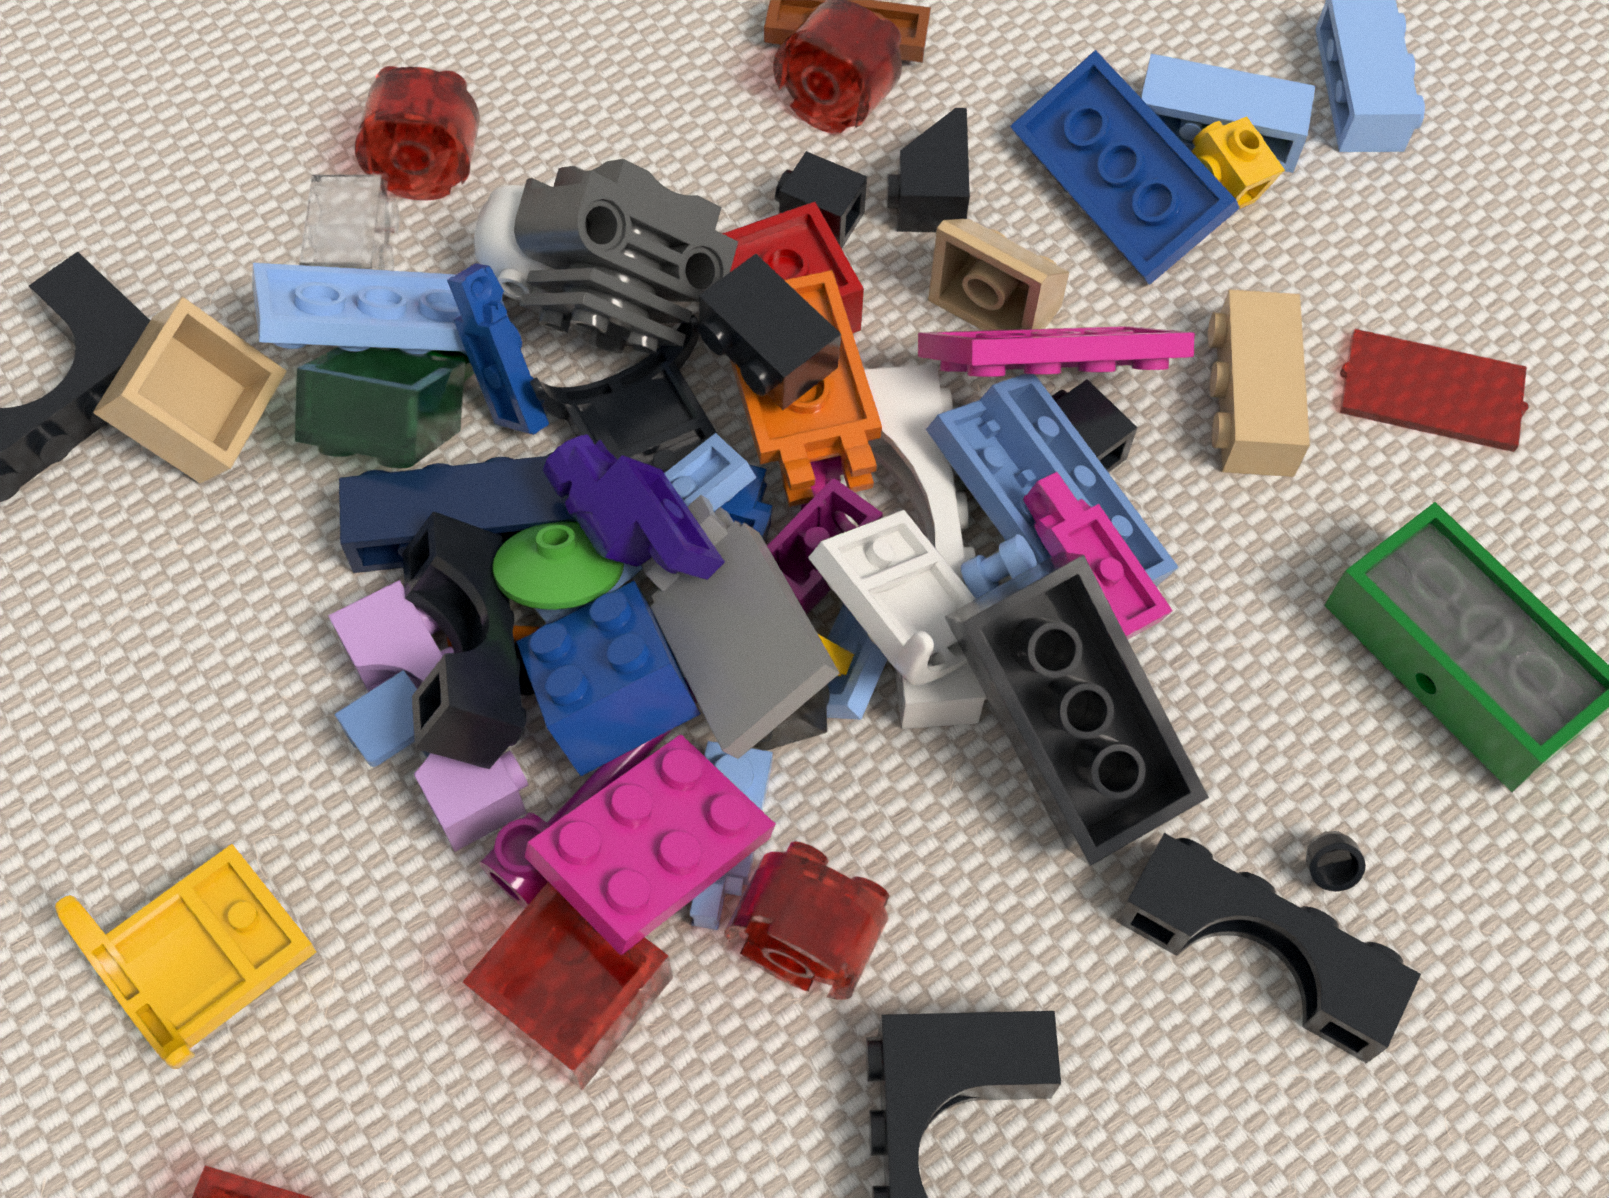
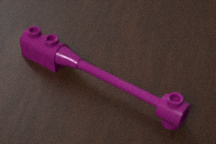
(790, 548)

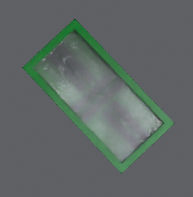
(1473, 645)

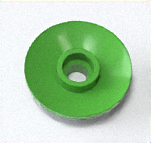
(553, 567)

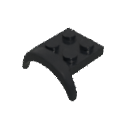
(640, 411)

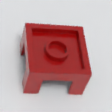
(798, 246)

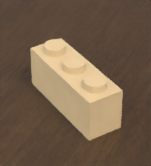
(1259, 383)

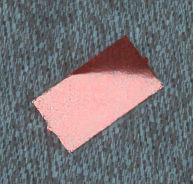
(1434, 390)

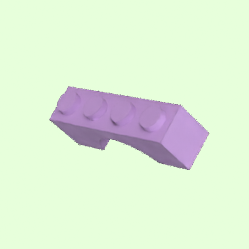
(394, 635)

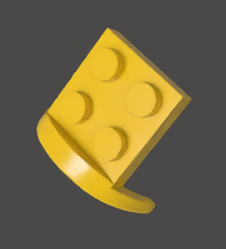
(192, 953)

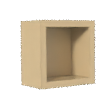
(190, 391)

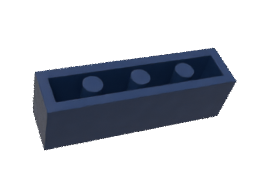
(387, 509)

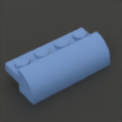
(1021, 437)

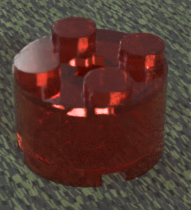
(839, 65)
(418, 131)
(809, 920)

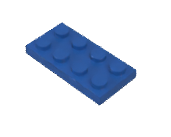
(1124, 167)

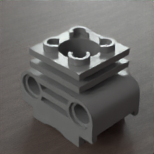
(618, 254)

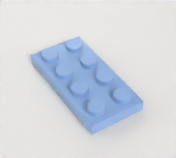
(354, 308)

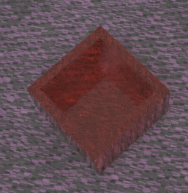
(566, 986)

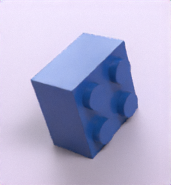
(606, 679)

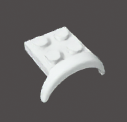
(897, 593)

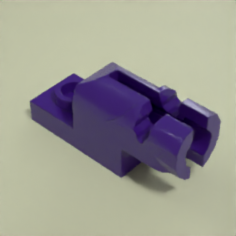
(629, 509)

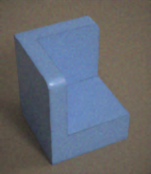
(381, 720)

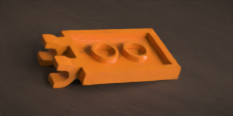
(827, 420)

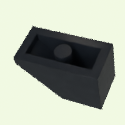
(932, 176)

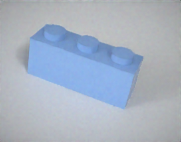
(1369, 75)
(1198, 94)

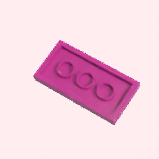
(1050, 349)

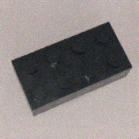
(1077, 706)

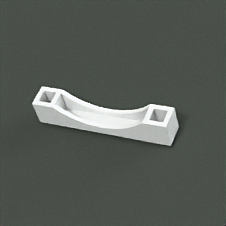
(907, 405)

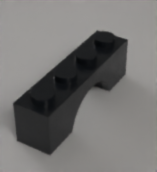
(471, 697)
(1347, 987)

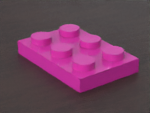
(649, 843)

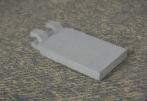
(739, 635)

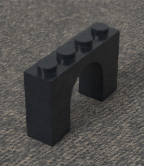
(104, 332)
(949, 1060)

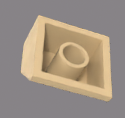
(993, 279)

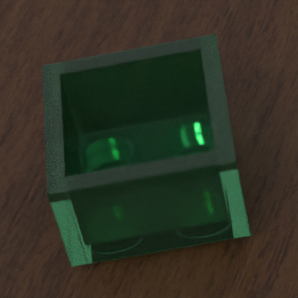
(379, 404)

